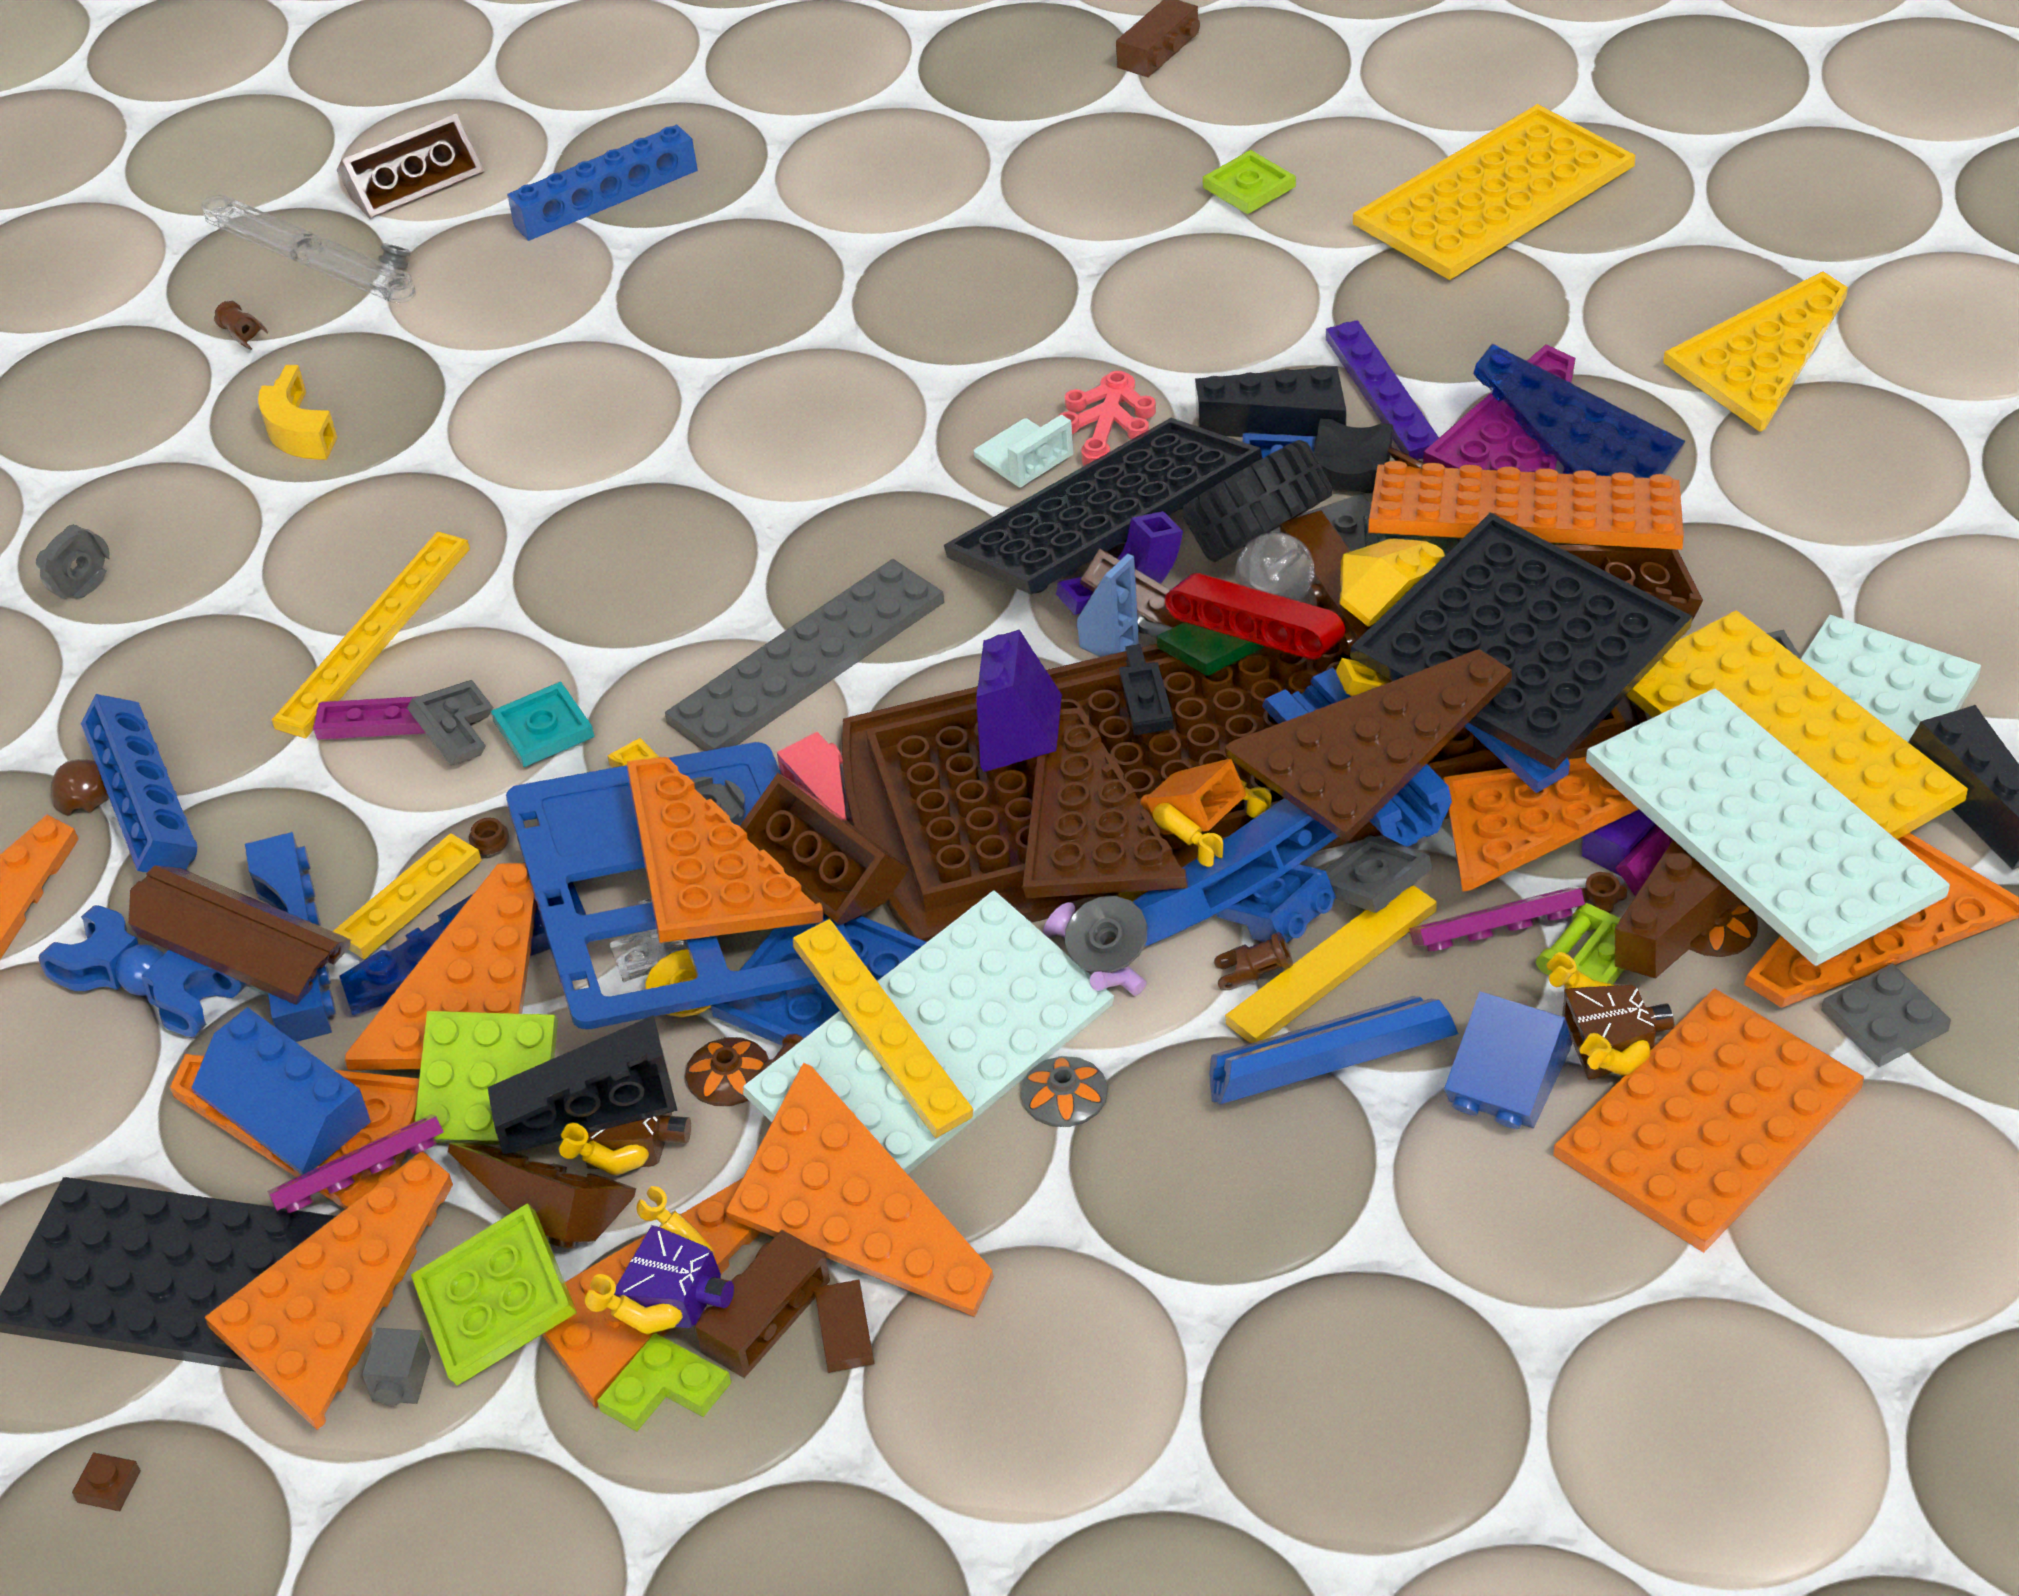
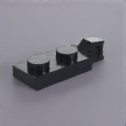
(1144, 693)

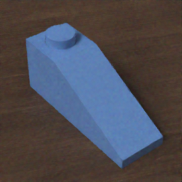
(1111, 613)

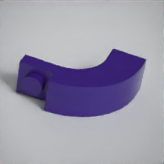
(1154, 544)

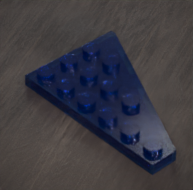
(1575, 424)

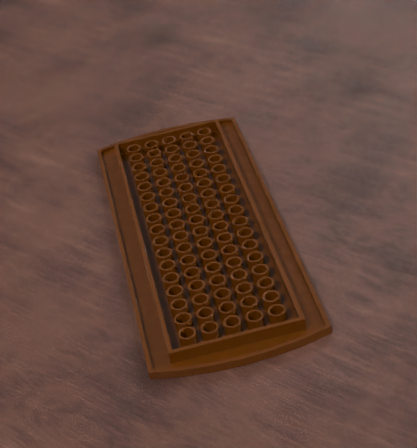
(966, 831)

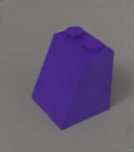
(1014, 703)

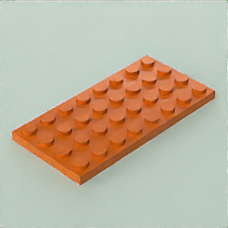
(1545, 503)

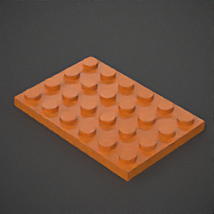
(1708, 1119)

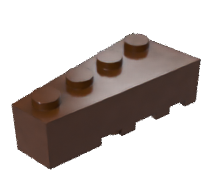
(1669, 912)

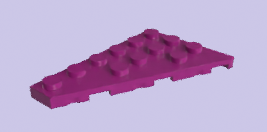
(1491, 435)

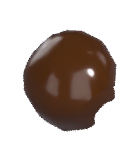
(77, 786)

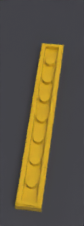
(371, 633)

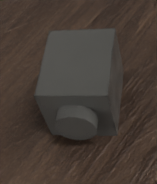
(396, 1366)

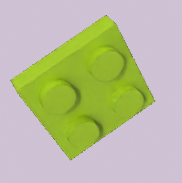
(1249, 181)

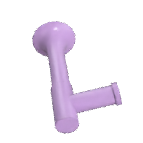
(1099, 980)

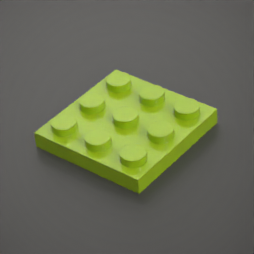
(466, 1056)
(493, 1294)

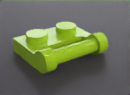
(1597, 955)

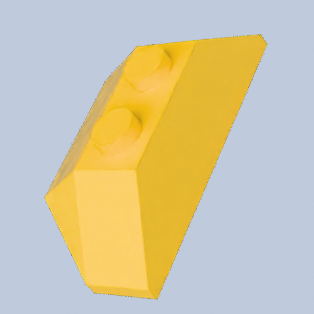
(1382, 574)

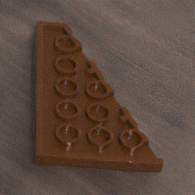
(1364, 749)
(1089, 824)

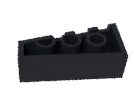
(1270, 402)
(1978, 759)
(594, 1085)

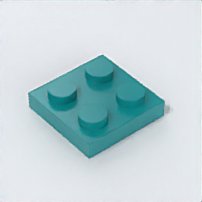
(542, 724)

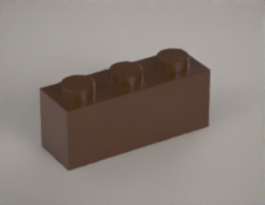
(1157, 37)
(763, 1304)

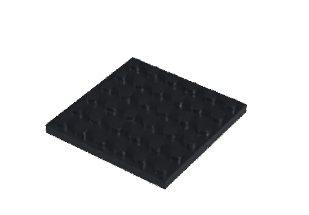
(1547, 615)

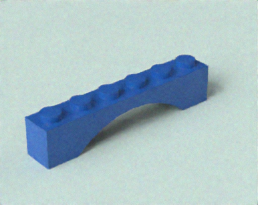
(280, 881)

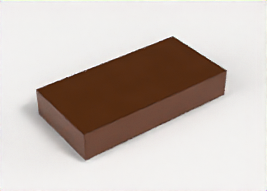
(844, 1326)

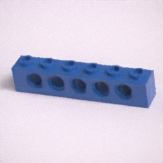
(602, 182)
(138, 784)

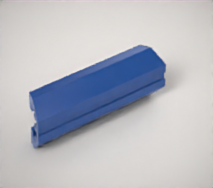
(1416, 808)
(1327, 1047)

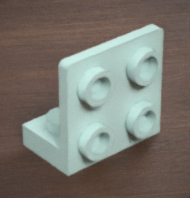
(1027, 449)

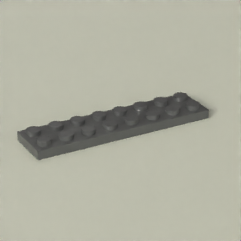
(804, 657)

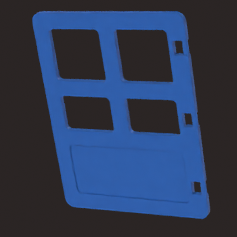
(593, 832)

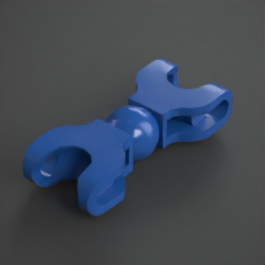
(116, 960)

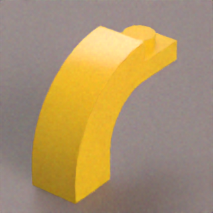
(293, 429)

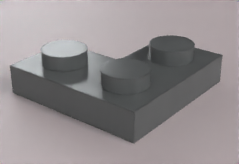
(447, 717)

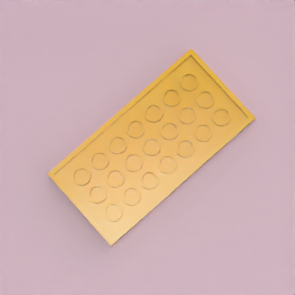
(1493, 191)
(1806, 715)

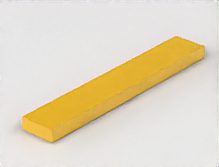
(1328, 966)

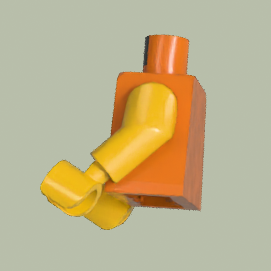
(1199, 799)

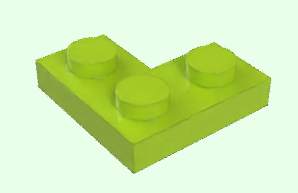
(660, 1372)

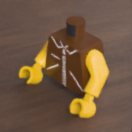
(1606, 1020)
(627, 1145)

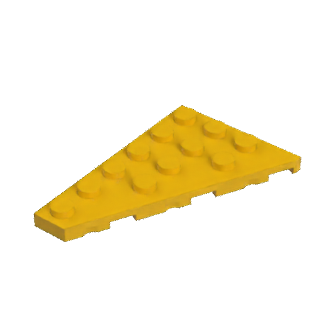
(1761, 351)

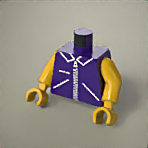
(667, 1278)

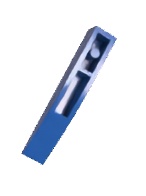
(1250, 861)

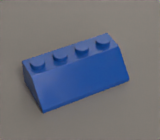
(279, 1092)

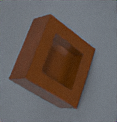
(106, 1481)

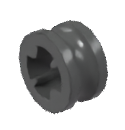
(394, 255)

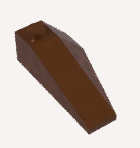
(567, 1204)

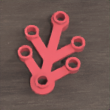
(1115, 388)

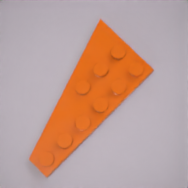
(25, 870)
(600, 1346)

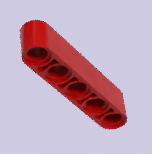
(1255, 615)

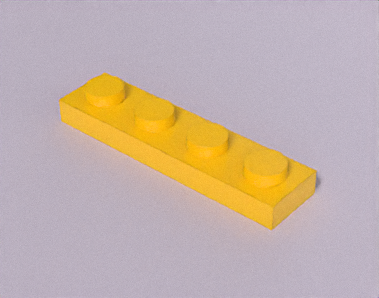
(408, 895)

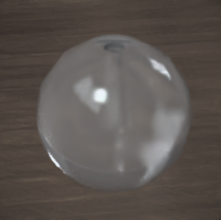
(1276, 566)

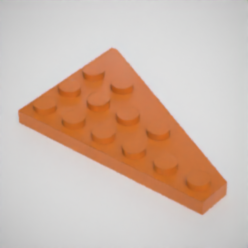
(1506, 824)
(702, 866)
(470, 968)
(850, 1199)

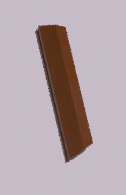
(232, 932)

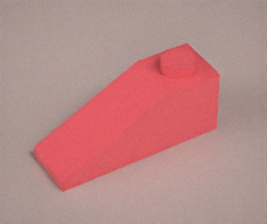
(816, 768)

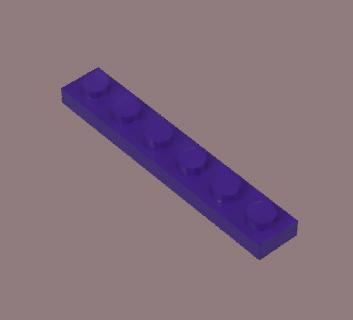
(1381, 387)

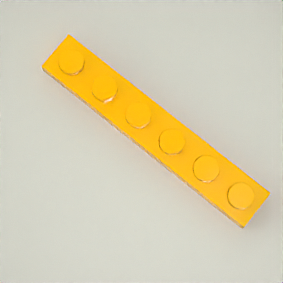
(883, 1028)

